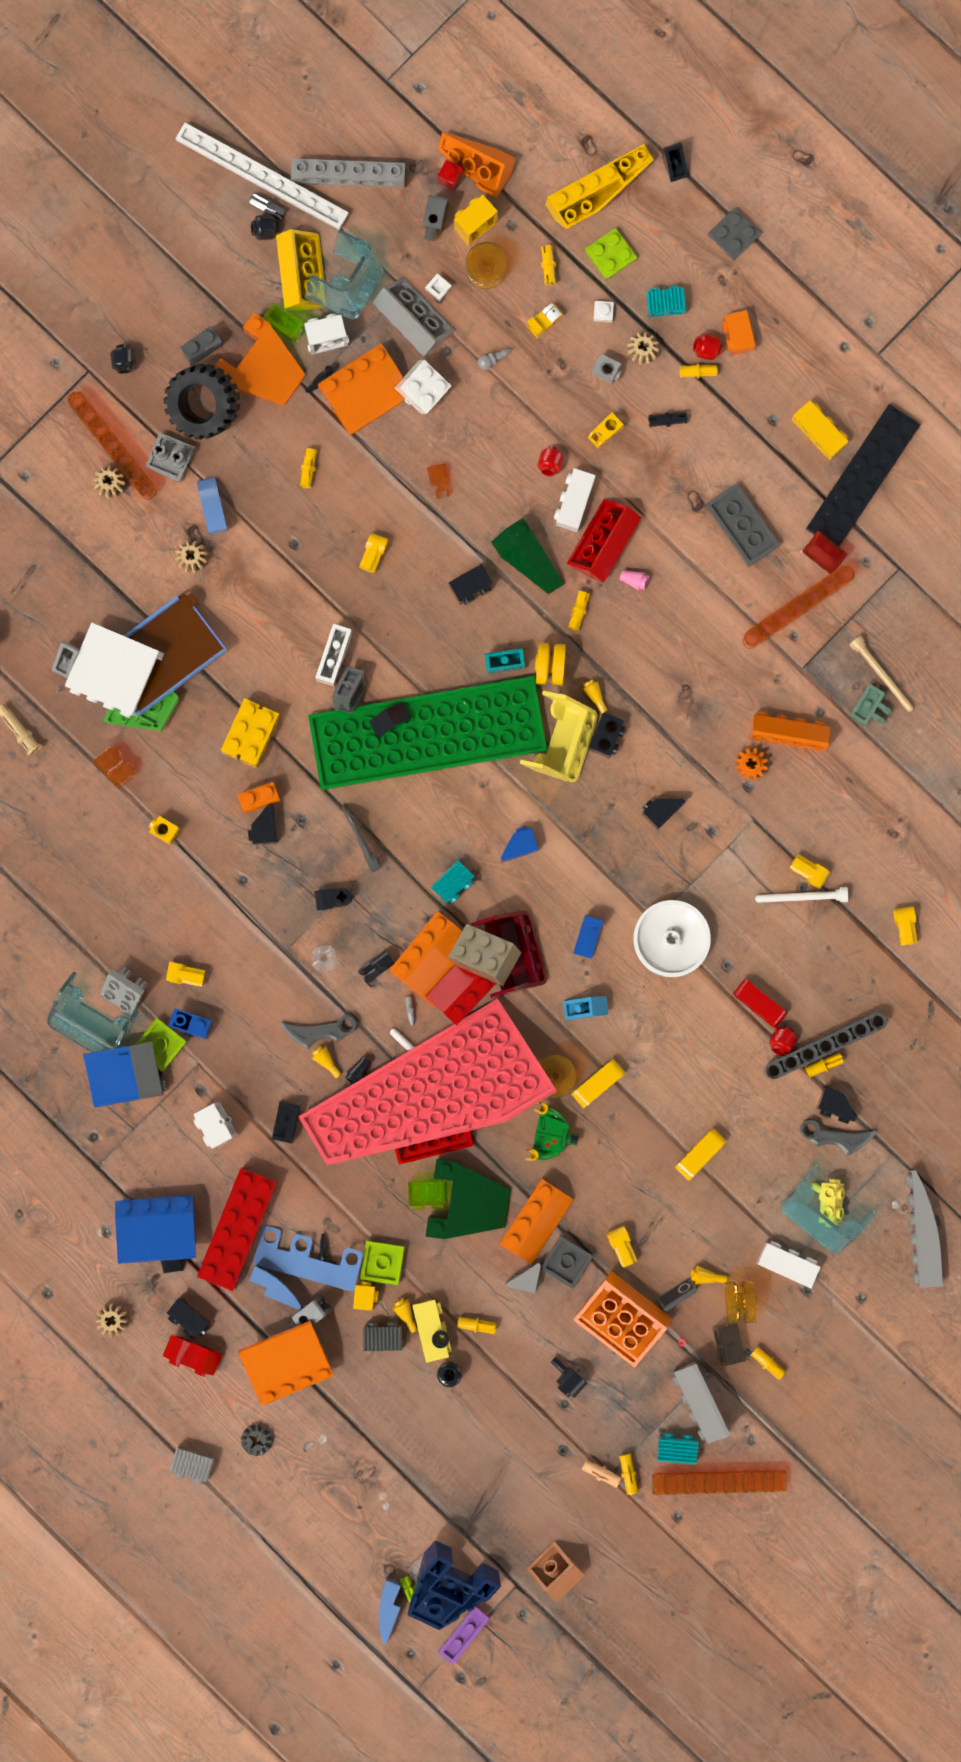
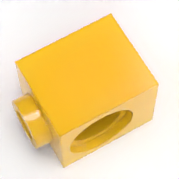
(169, 836)

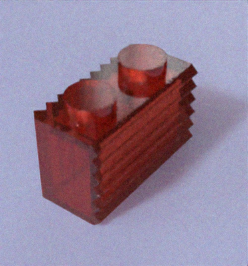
(824, 552)

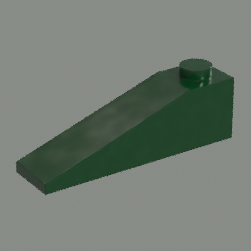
(523, 551)

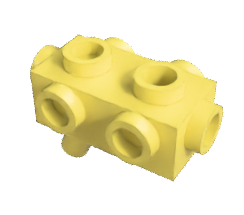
(831, 1197)

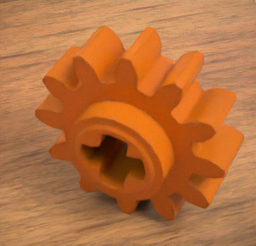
(755, 758)

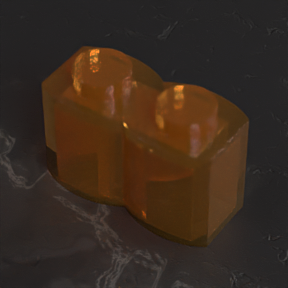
(113, 767)

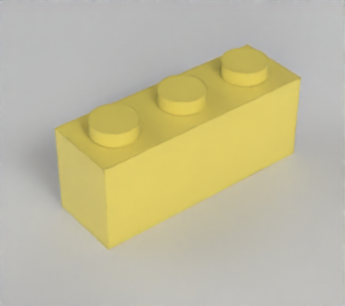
(428, 1323)

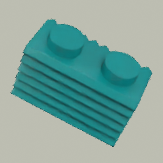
(666, 302)
(504, 661)
(453, 882)
(677, 1449)

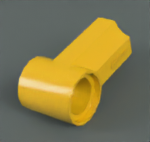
(375, 548)
(814, 873)
(905, 920)
(181, 974)
(621, 1243)

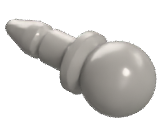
(486, 361)

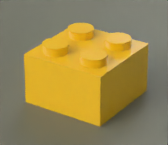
(475, 219)

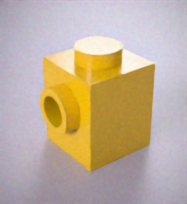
(365, 1296)

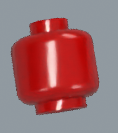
(707, 346)
(550, 461)
(783, 1040)

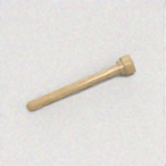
(859, 645)

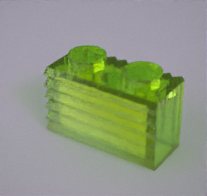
(284, 322)
(427, 1193)

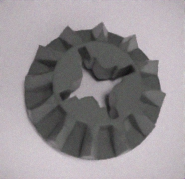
(258, 1449)

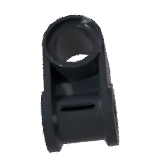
(329, 899)

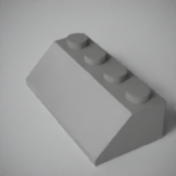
(413, 316)
(701, 1403)

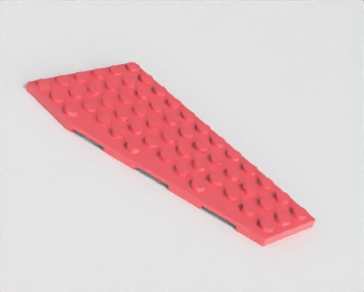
(440, 1088)

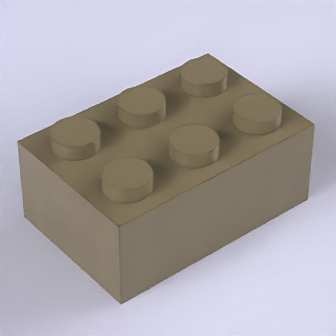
(484, 954)

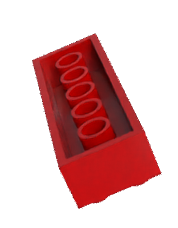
(237, 1229)

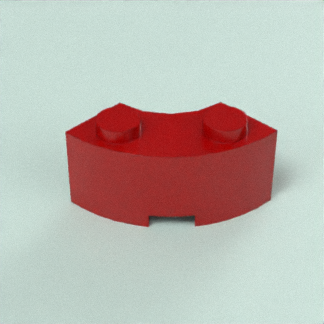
(189, 1354)

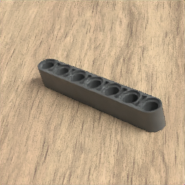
(835, 1045)

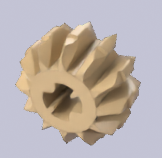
(638, 353)
(101, 483)
(183, 558)
(113, 1327)

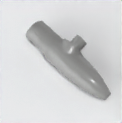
(410, 1009)

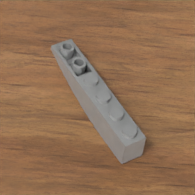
(924, 1236)

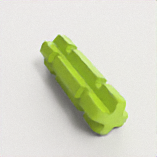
(406, 1582)

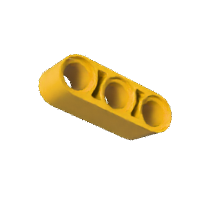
(598, 1083)
(701, 1153)

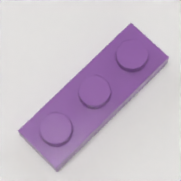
(463, 1635)

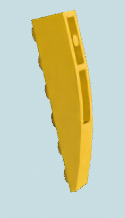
(596, 189)

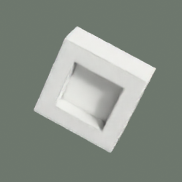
(438, 287)
(603, 311)

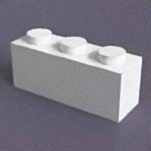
(574, 500)
(333, 655)
(788, 1264)

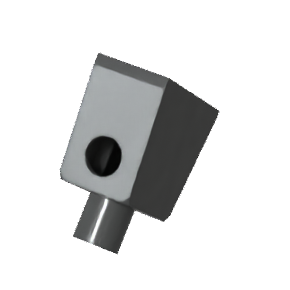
(435, 208)
(313, 1311)

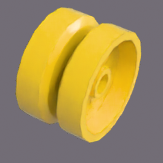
(549, 663)

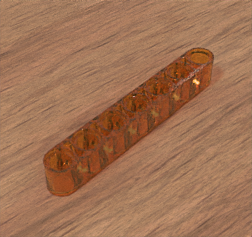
(108, 437)
(804, 600)
(719, 1482)

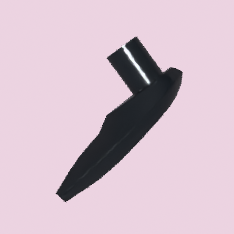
(319, 378)
(323, 1251)

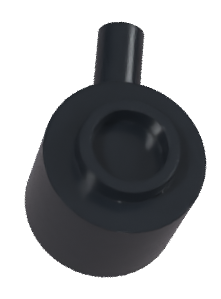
(569, 1382)

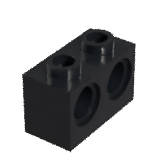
(603, 734)

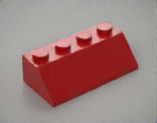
(604, 540)
(458, 993)
(433, 1147)

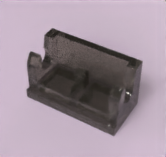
(729, 1344)

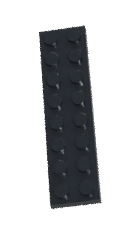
(863, 475)

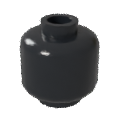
(264, 227)
(123, 359)
(442, 1375)

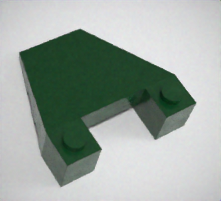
(474, 1206)

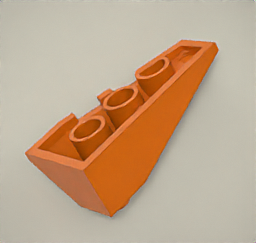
(483, 164)

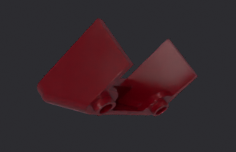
(519, 930)

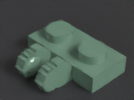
(867, 705)

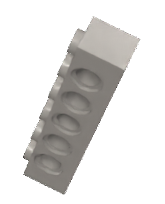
(348, 173)

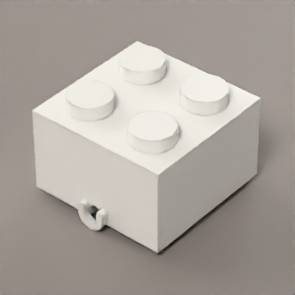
(326, 334)
(422, 387)
(214, 1125)

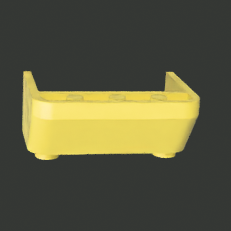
(569, 740)

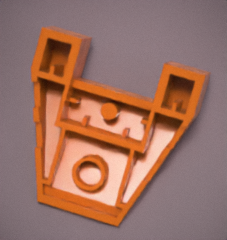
(267, 368)

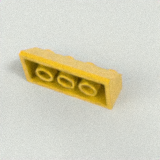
(298, 260)

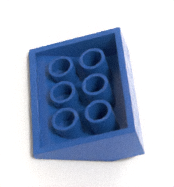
(155, 1229)

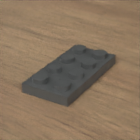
(742, 525)

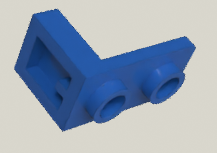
(588, 937)

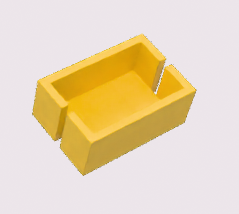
(250, 733)

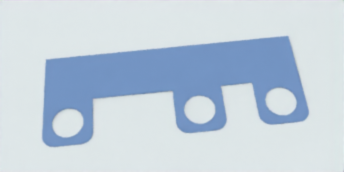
(302, 1266)

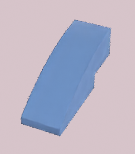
(212, 506)
(275, 1287)
(388, 1608)

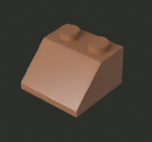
(555, 1572)

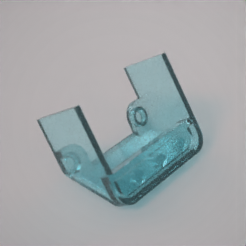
(352, 294)
(84, 1024)
(800, 1211)

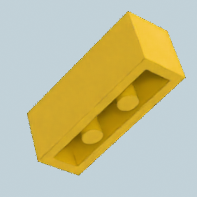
(820, 429)

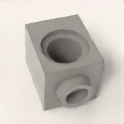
(602, 362)

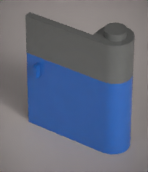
(123, 1074)

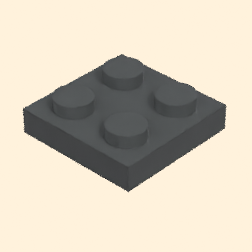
(734, 234)
(566, 1262)

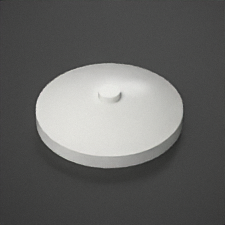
(671, 938)

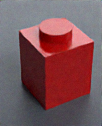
(450, 175)

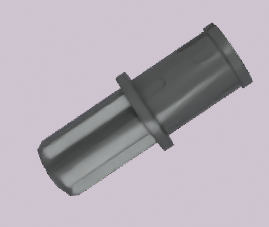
(267, 206)

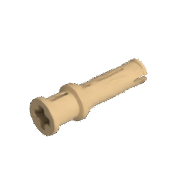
(23, 736)

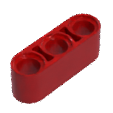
(759, 1003)

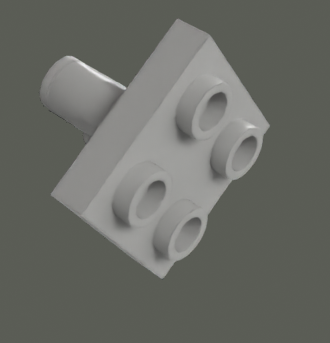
(169, 457)
(123, 991)

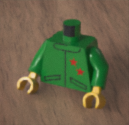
(550, 1134)

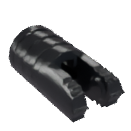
(376, 967)

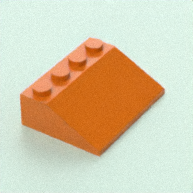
(363, 389)
(427, 956)
(623, 1319)
(286, 1363)

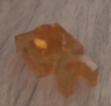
(439, 477)

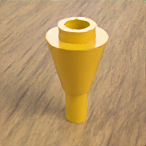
(593, 691)
(323, 1057)
(702, 1276)
(403, 1310)

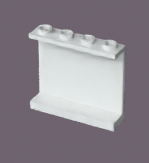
(112, 670)

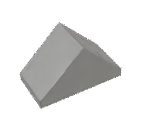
(65, 659)
(526, 1280)

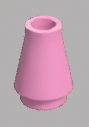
(638, 580)

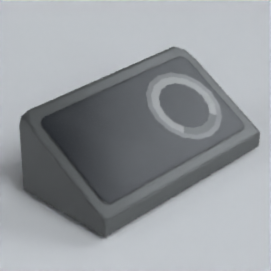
(677, 1294)

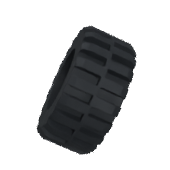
(179, 408)

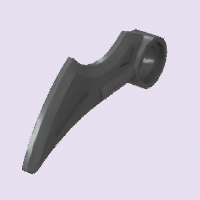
(368, 855)
(308, 1035)
(847, 1141)

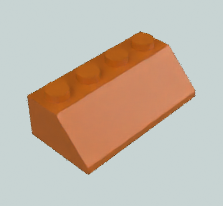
(789, 732)
(536, 1221)

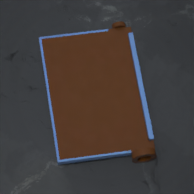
(186, 644)

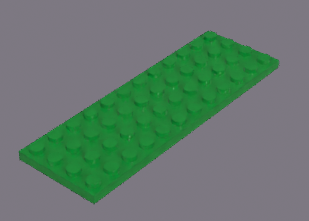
(443, 734)

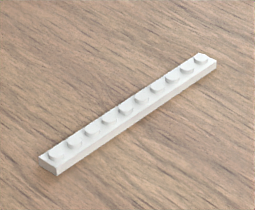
(262, 176)

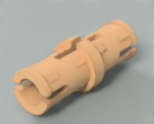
(601, 1473)

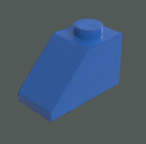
(520, 844)

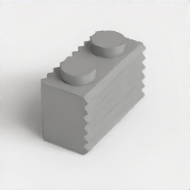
(192, 1465)

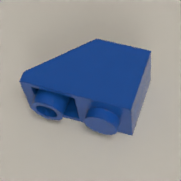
(190, 1023)

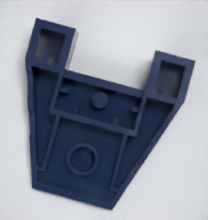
(446, 1592)

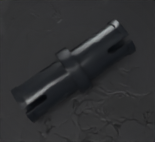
(667, 419)

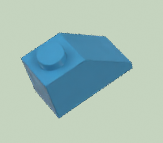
(585, 1007)

